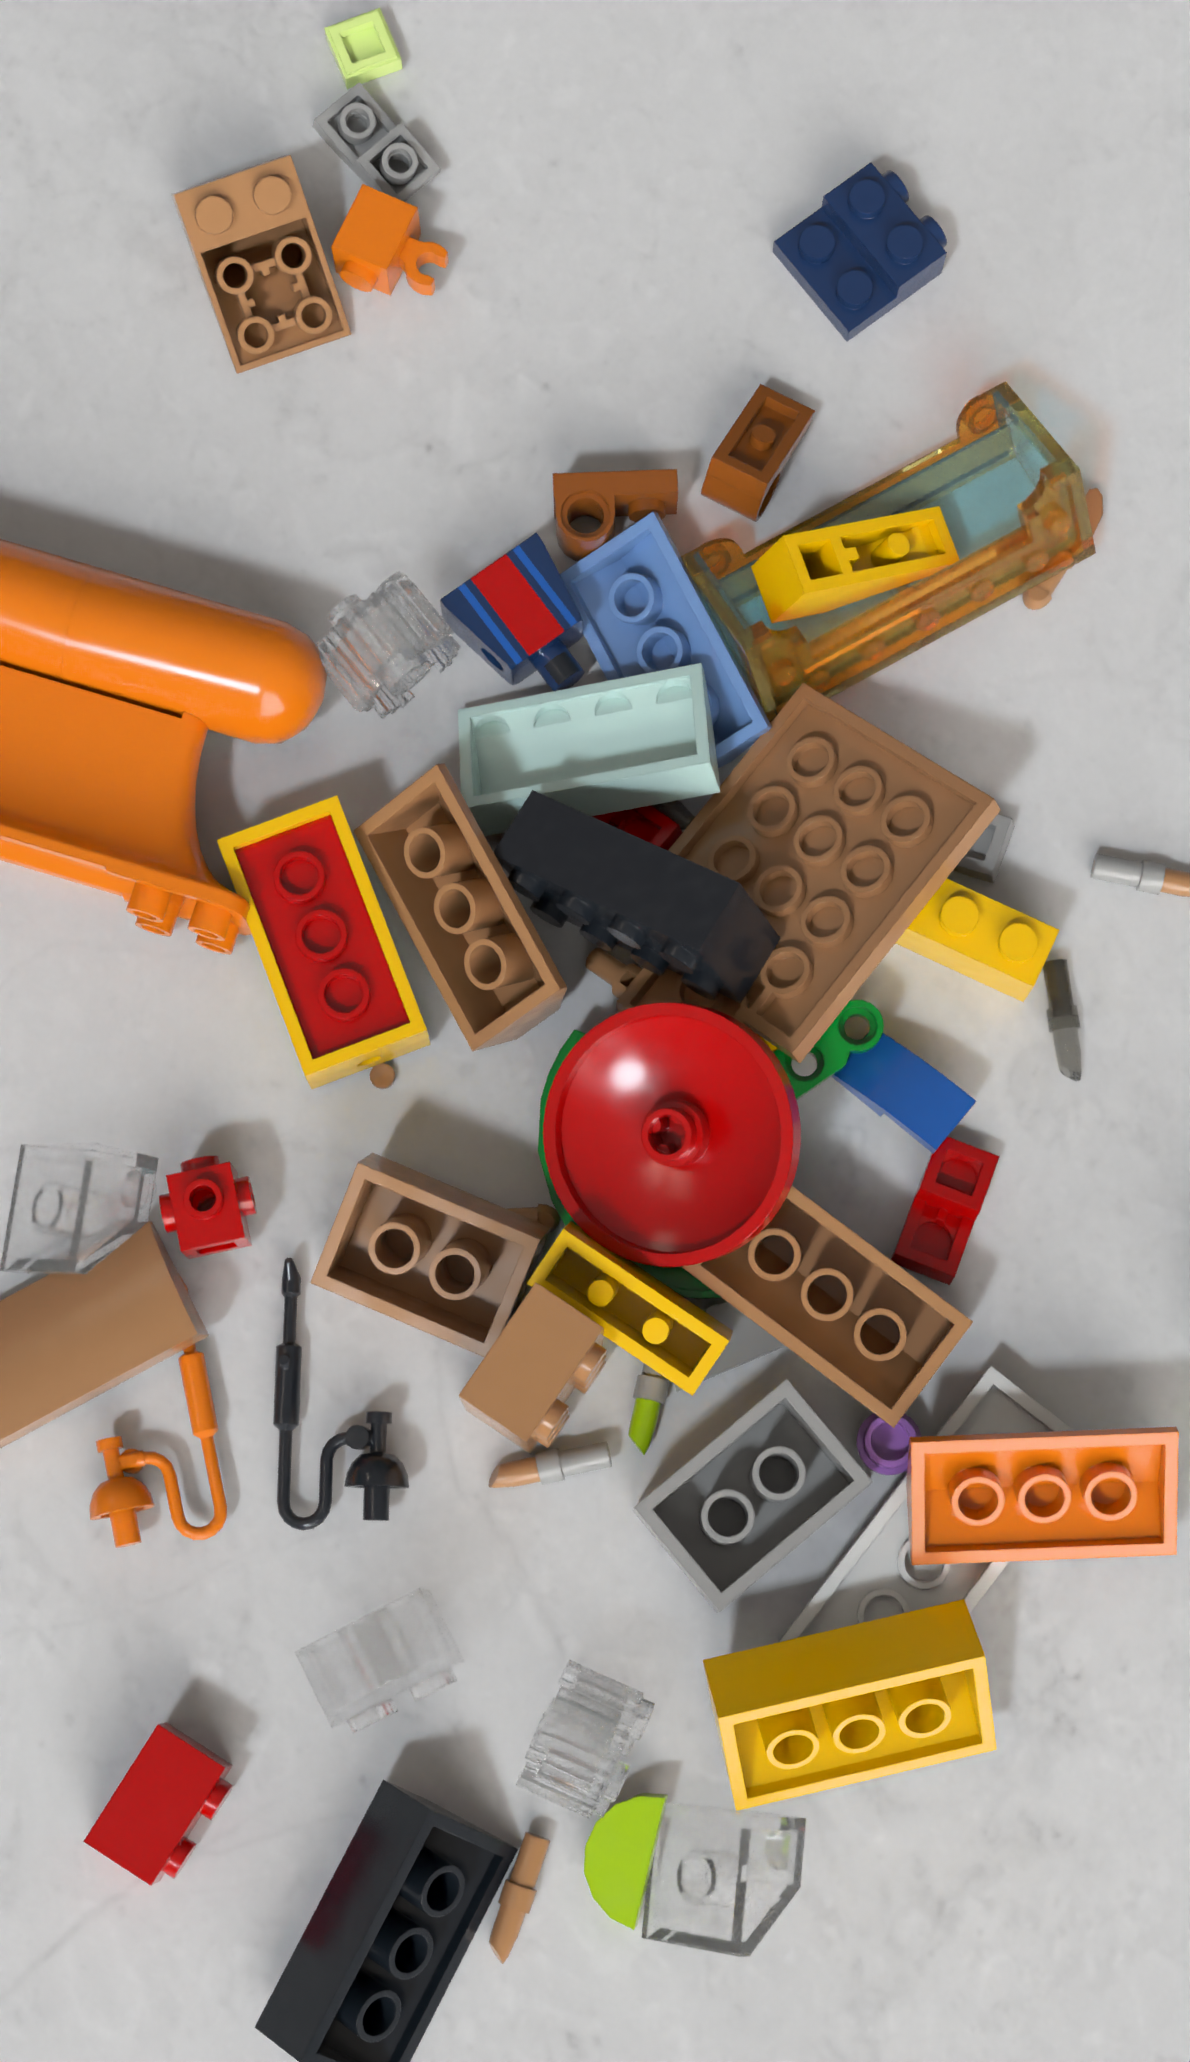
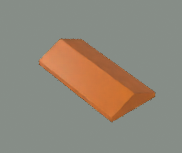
(1042, 1495)

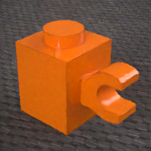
(381, 242)

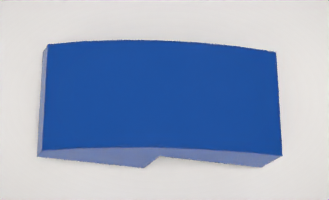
(906, 1090)

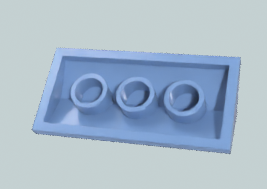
(650, 617)

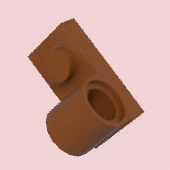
(755, 452)
(606, 497)

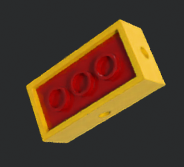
(324, 942)

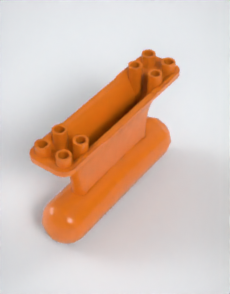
(109, 723)

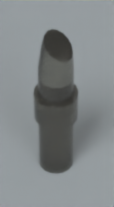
(1063, 1018)

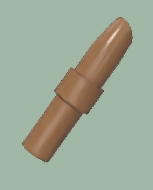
(518, 1894)

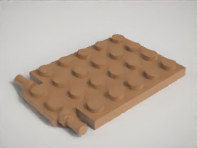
(837, 849)

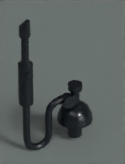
(373, 1471)

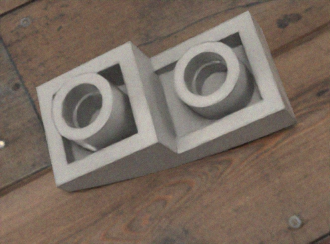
(374, 147)

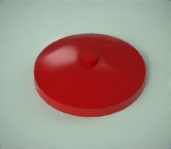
(671, 1134)

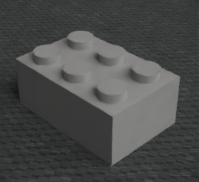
(752, 1496)

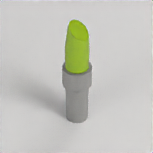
(649, 1395)

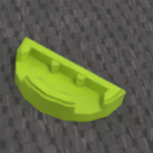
(622, 1855)

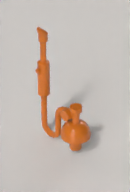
(125, 1496)

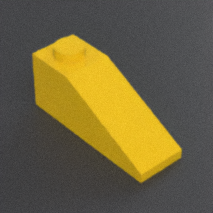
(851, 562)

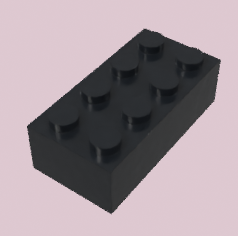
(636, 898)

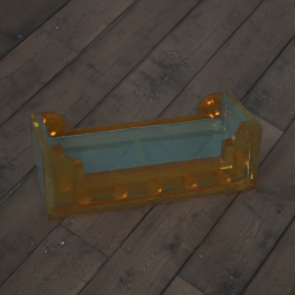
(1012, 516)

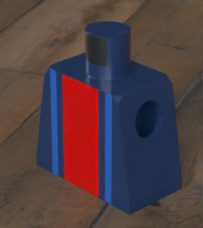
(519, 617)

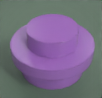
(885, 1447)

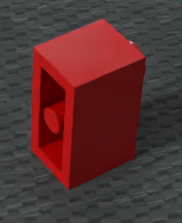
(160, 1804)

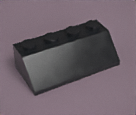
(386, 1934)

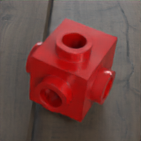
(220, 1227)

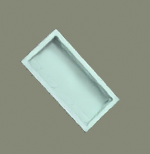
(590, 747)

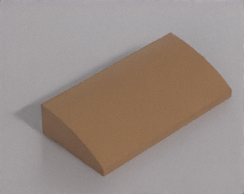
(90, 1332)

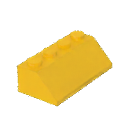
(851, 1704)

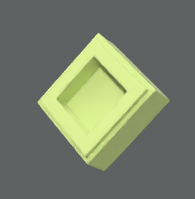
(363, 48)

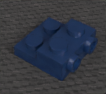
(863, 250)

